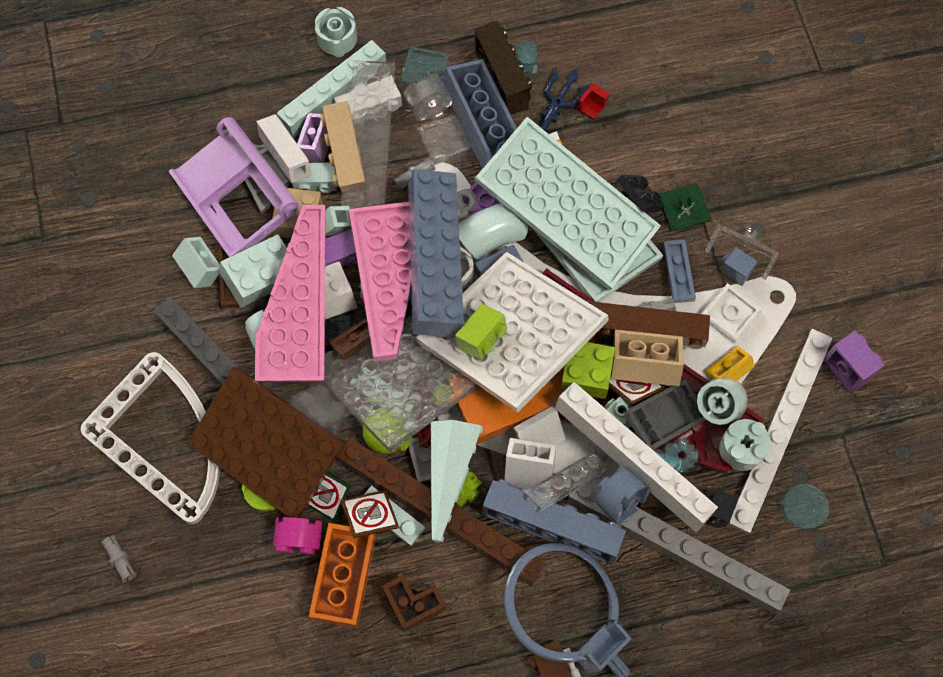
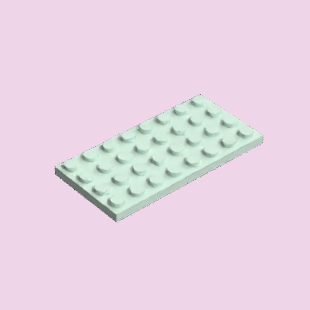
(567, 203)

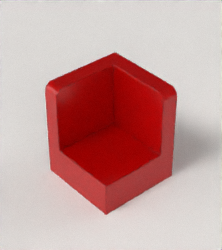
(593, 101)

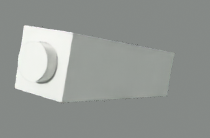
(283, 148)

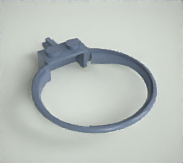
(600, 648)

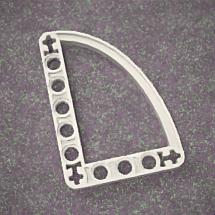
(103, 424)

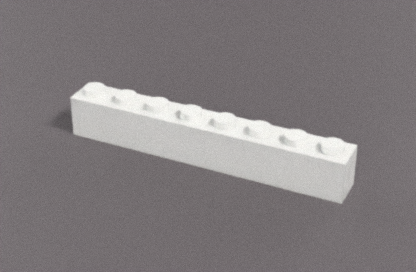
(636, 456)

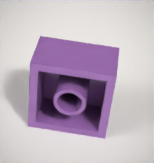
(853, 361)

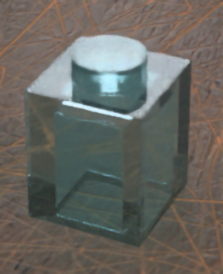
(527, 53)

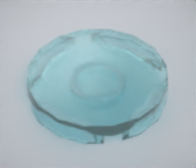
(805, 507)

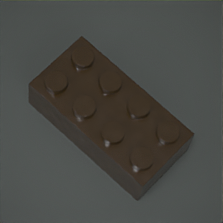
(506, 71)

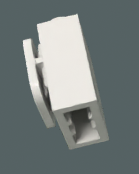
(528, 462)

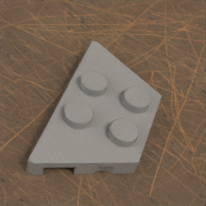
(260, 198)

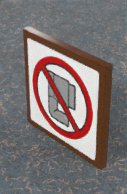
(633, 391)
(369, 514)

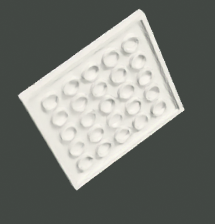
(541, 335)

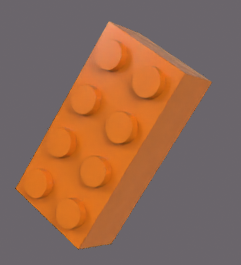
(342, 577)

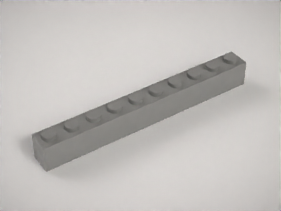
(690, 553)

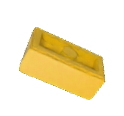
(732, 365)

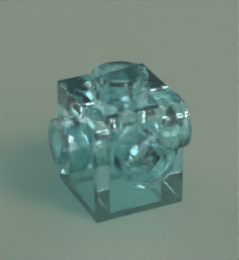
(671, 454)

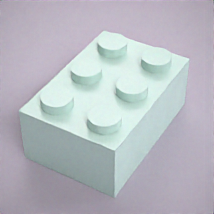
(254, 270)

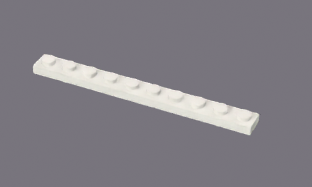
(780, 430)

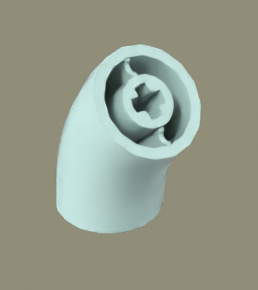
(491, 229)
(722, 401)

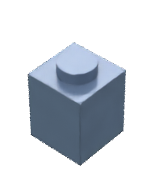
(738, 266)

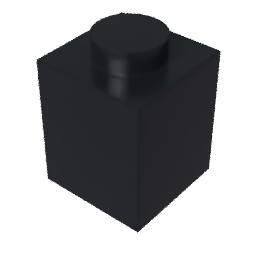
(726, 505)

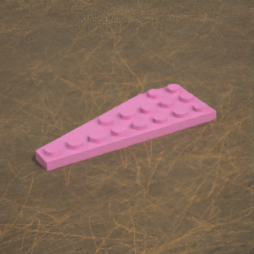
(384, 269)
(293, 324)

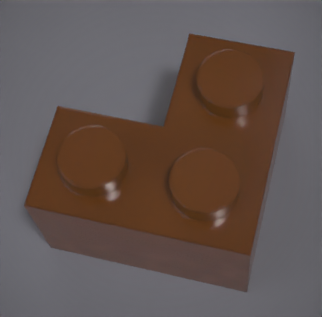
(413, 609)

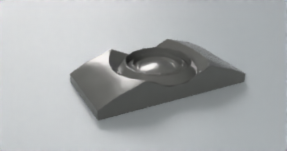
(665, 415)

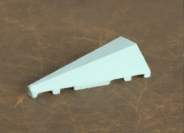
(450, 455)

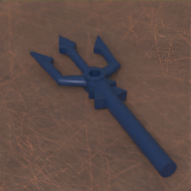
(557, 103)

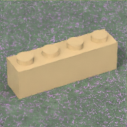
(344, 147)

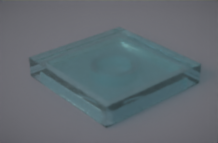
(421, 63)

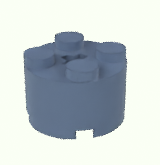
(621, 494)

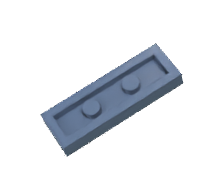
(679, 271)

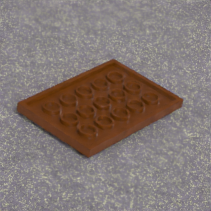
(266, 443)

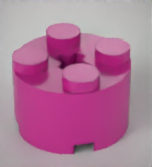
(297, 534)

